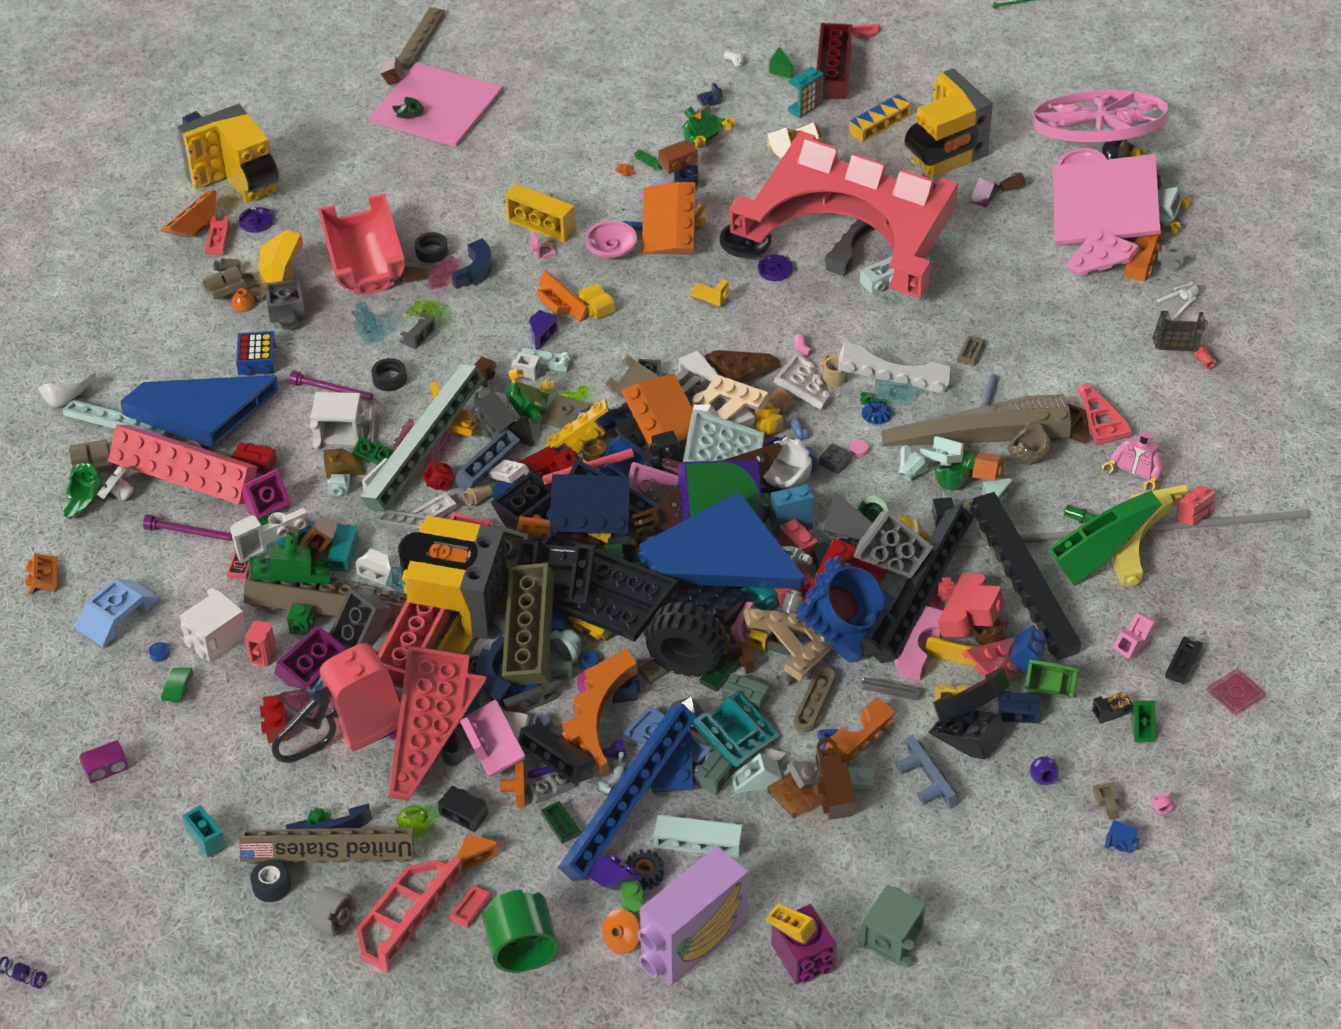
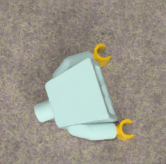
(1169, 204)

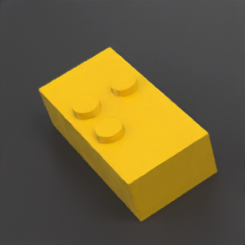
(540, 212)

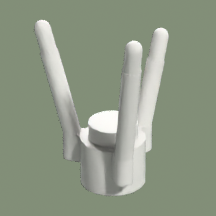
(1187, 292)

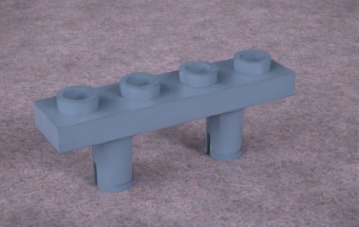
(927, 764)

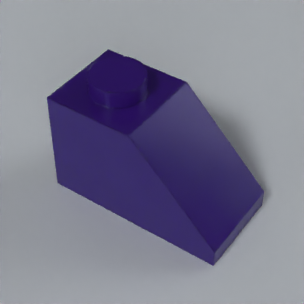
(542, 327)

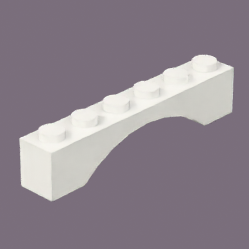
(859, 361)
(699, 366)

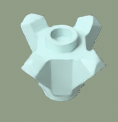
(911, 464)

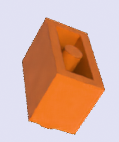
(987, 466)

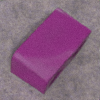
(106, 754)

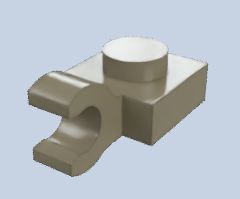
(1107, 796)

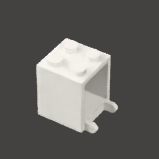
(337, 418)
(213, 625)

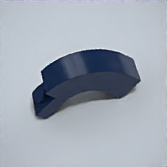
(479, 269)
(488, 665)

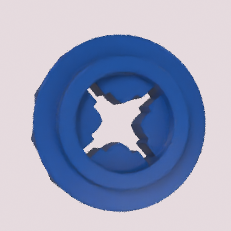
(876, 418)

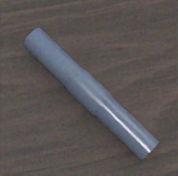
(989, 390)

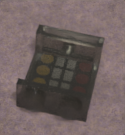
(1179, 334)

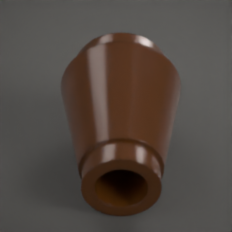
(1013, 182)
(413, 274)

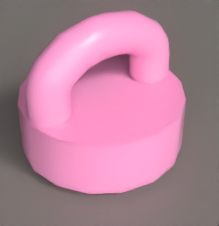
(1161, 801)

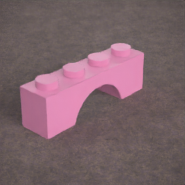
(913, 660)

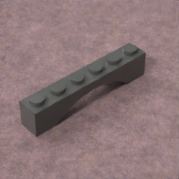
(841, 256)

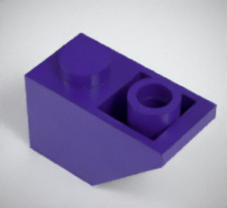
(611, 873)

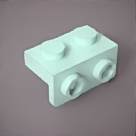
(943, 450)

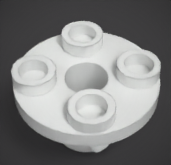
(117, 486)

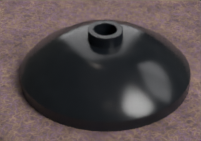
(741, 246)

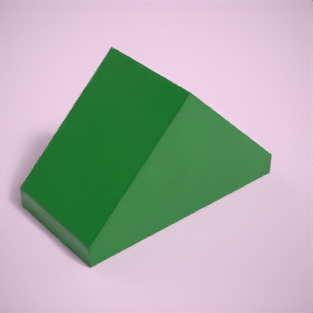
(780, 64)
(1143, 721)

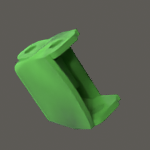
(1050, 679)

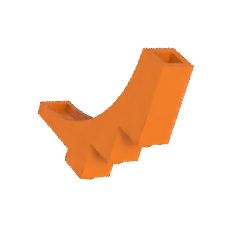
(588, 706)

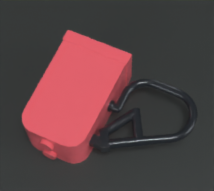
(360, 702)

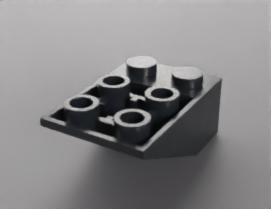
(971, 733)

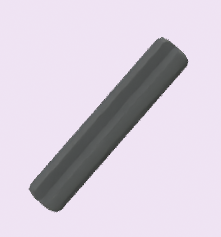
(891, 688)

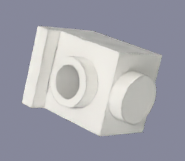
(528, 363)

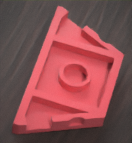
(993, 656)

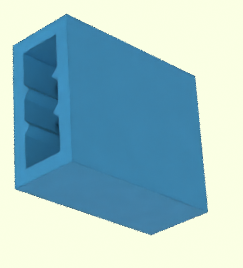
(791, 504)

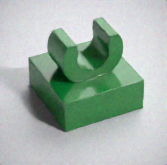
(318, 816)

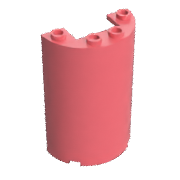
(364, 247)

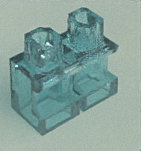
(367, 324)

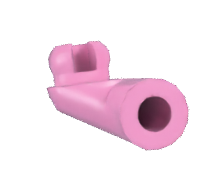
(799, 344)

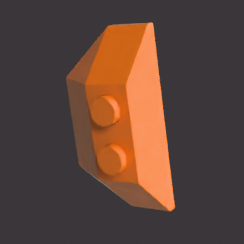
(193, 217)

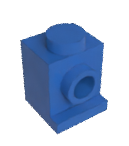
(1122, 837)

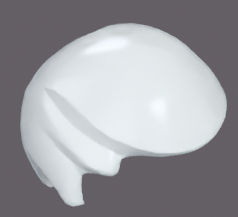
(791, 466)

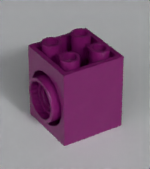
(806, 959)

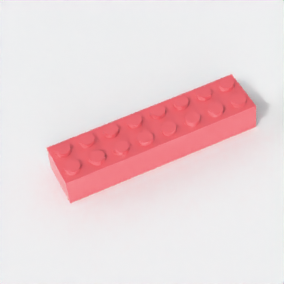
(181, 463)

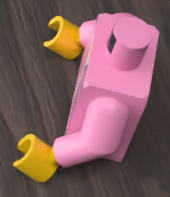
(1139, 458)

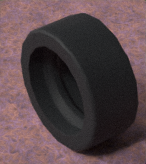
(431, 256)
(389, 384)

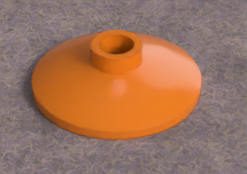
(628, 929)

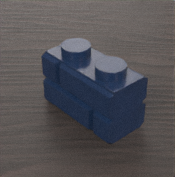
(1019, 707)

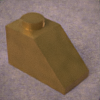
(342, 462)

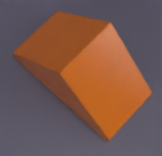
(476, 851)

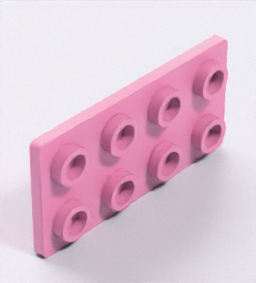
(492, 738)

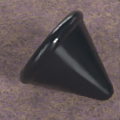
(522, 430)

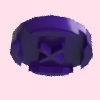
(256, 220)
(775, 268)

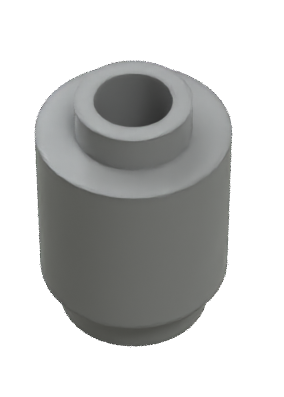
(792, 601)

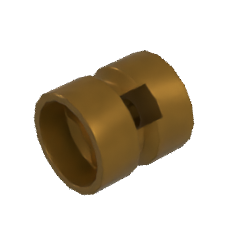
(593, 449)

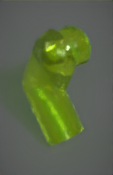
(577, 395)

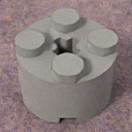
(332, 911)

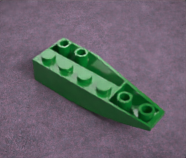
(1102, 537)

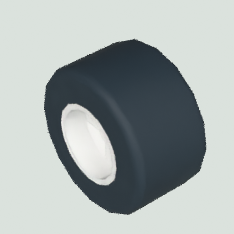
(270, 881)

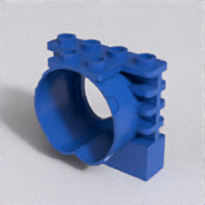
(820, 615)

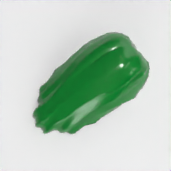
(956, 475)
(81, 490)

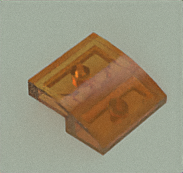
(792, 798)

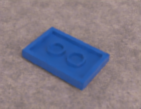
(678, 769)

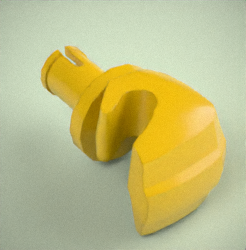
(768, 420)

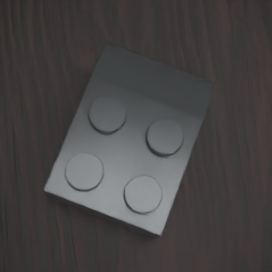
(360, 618)

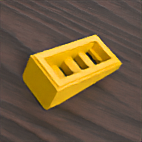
(803, 930)

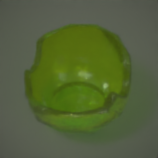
(414, 817)

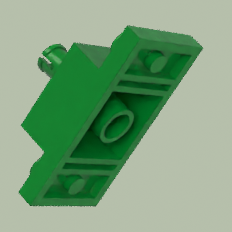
(289, 564)

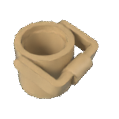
(831, 375)

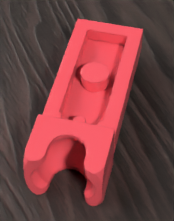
(217, 236)

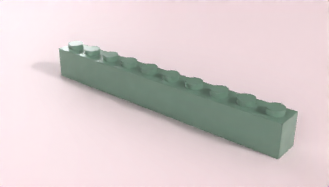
(422, 438)

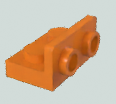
(42, 572)

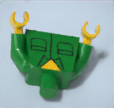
(703, 126)
(526, 398)

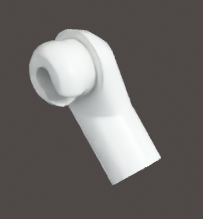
(734, 57)

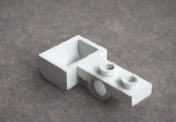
(251, 537)

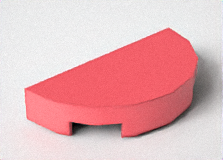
(865, 31)

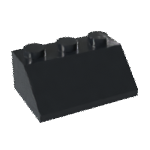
(523, 499)

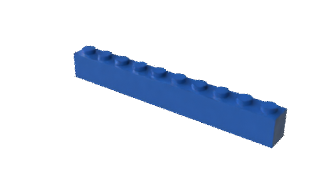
(627, 792)

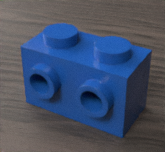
(1027, 646)

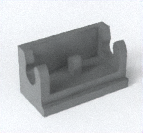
(419, 331)

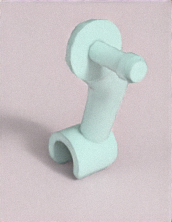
(618, 766)

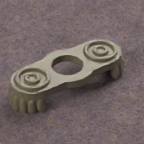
(259, 295)

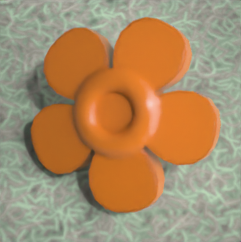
(625, 169)

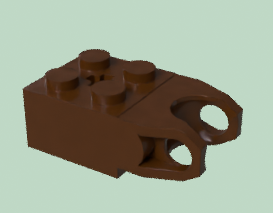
(834, 782)

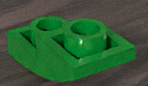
(371, 452)
(176, 684)

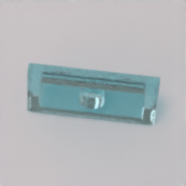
(893, 392)

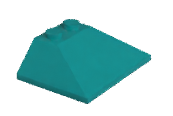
(736, 729)

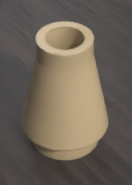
(475, 495)

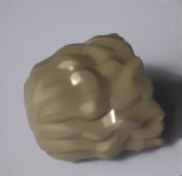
(1029, 444)

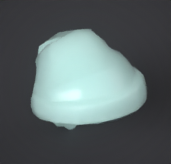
(567, 643)

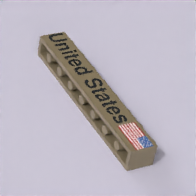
(327, 845)

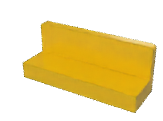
(455, 639)
(948, 650)

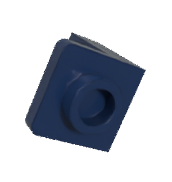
(712, 97)

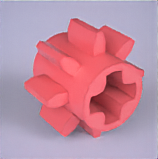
(944, 589)

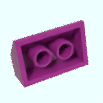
(303, 662)

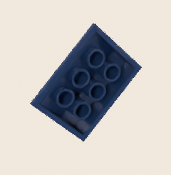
(589, 504)

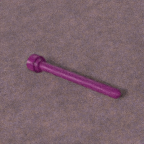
(297, 378)
(151, 522)

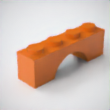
(1140, 266)
(875, 718)

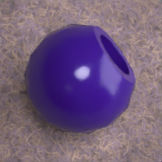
(1043, 769)

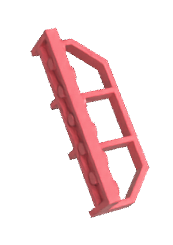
(412, 918)

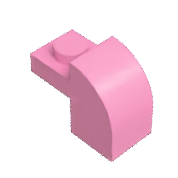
(1136, 638)

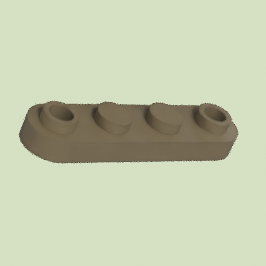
(814, 699)

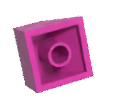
(265, 494)

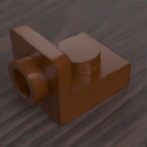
(743, 654)

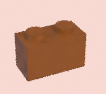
(678, 156)
(319, 536)

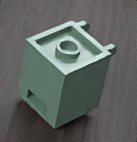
(893, 925)

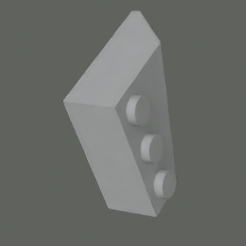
(892, 546)

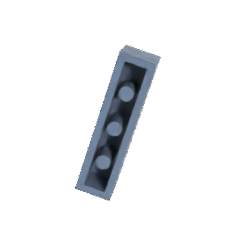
(493, 453)

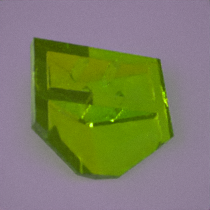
(427, 307)

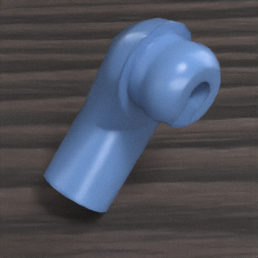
(795, 425)

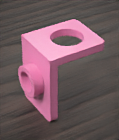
(534, 245)

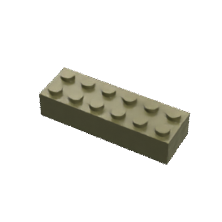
(528, 624)

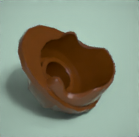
(990, 634)

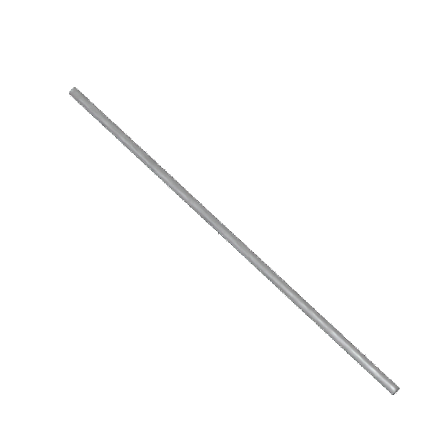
(1161, 526)

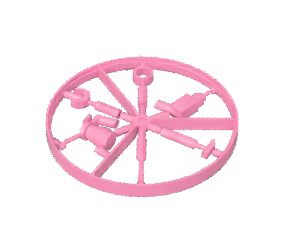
(1125, 115)

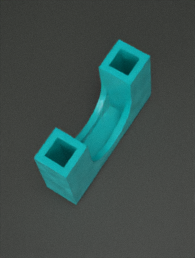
(342, 548)

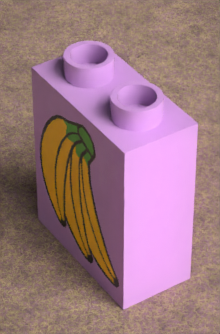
(693, 915)

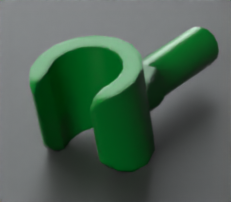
(865, 398)

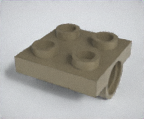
(227, 283)
(91, 452)

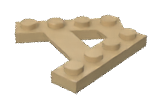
(737, 394)
(784, 626)

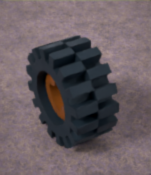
(654, 866)

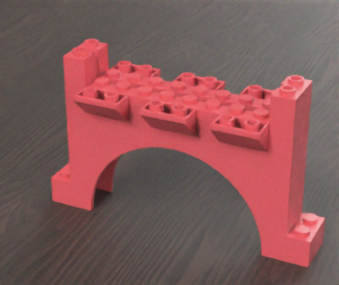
(815, 181)

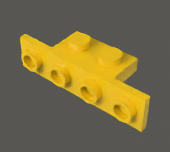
(581, 429)

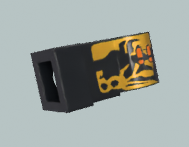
(1112, 707)

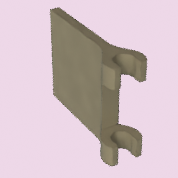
(635, 374)

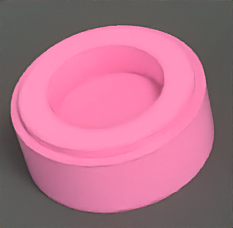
(858, 448)

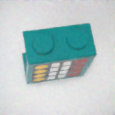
(809, 91)

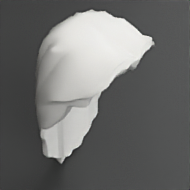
(60, 395)

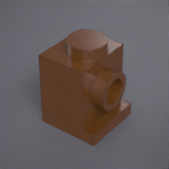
(487, 368)

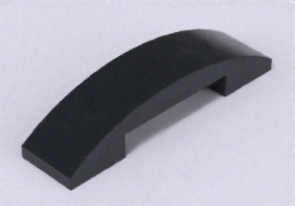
(972, 697)

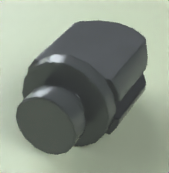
(226, 264)

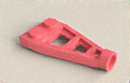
(1107, 431)

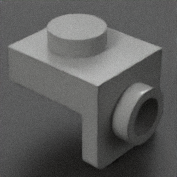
(1170, 259)
(802, 774)

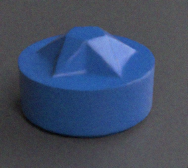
(159, 651)

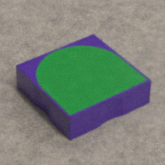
(710, 482)

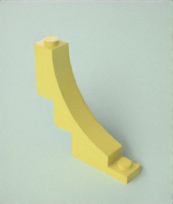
(1127, 560)

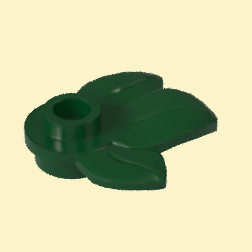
(410, 108)

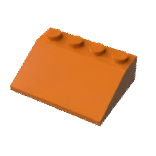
(669, 219)
(660, 407)

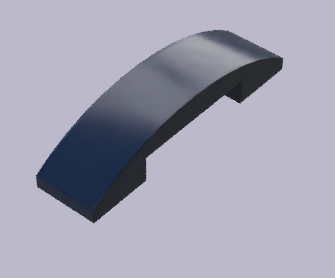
(357, 818)

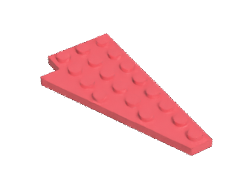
(431, 706)

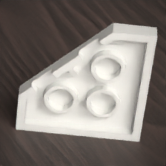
(801, 380)

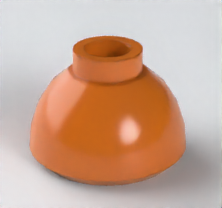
(243, 301)

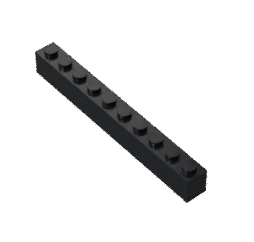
(1025, 576)
(922, 584)

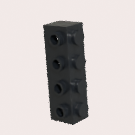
(556, 753)

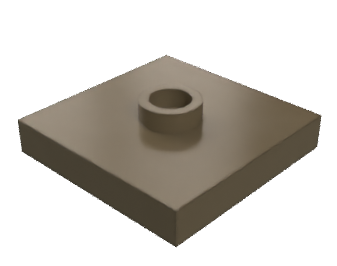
(563, 411)

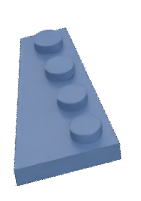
(646, 724)

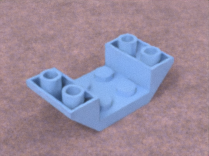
(110, 607)

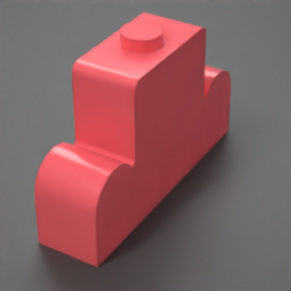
(970, 605)

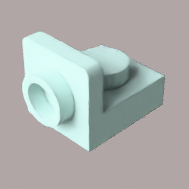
(339, 484)

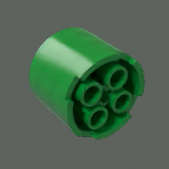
(520, 931)

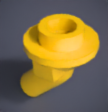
(699, 219)

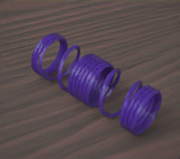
(24, 969)

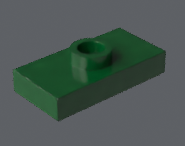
(720, 674)
(560, 822)

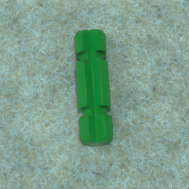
(647, 159)

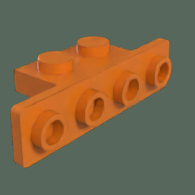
(559, 298)

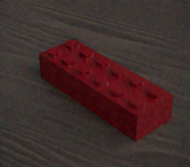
(834, 58)

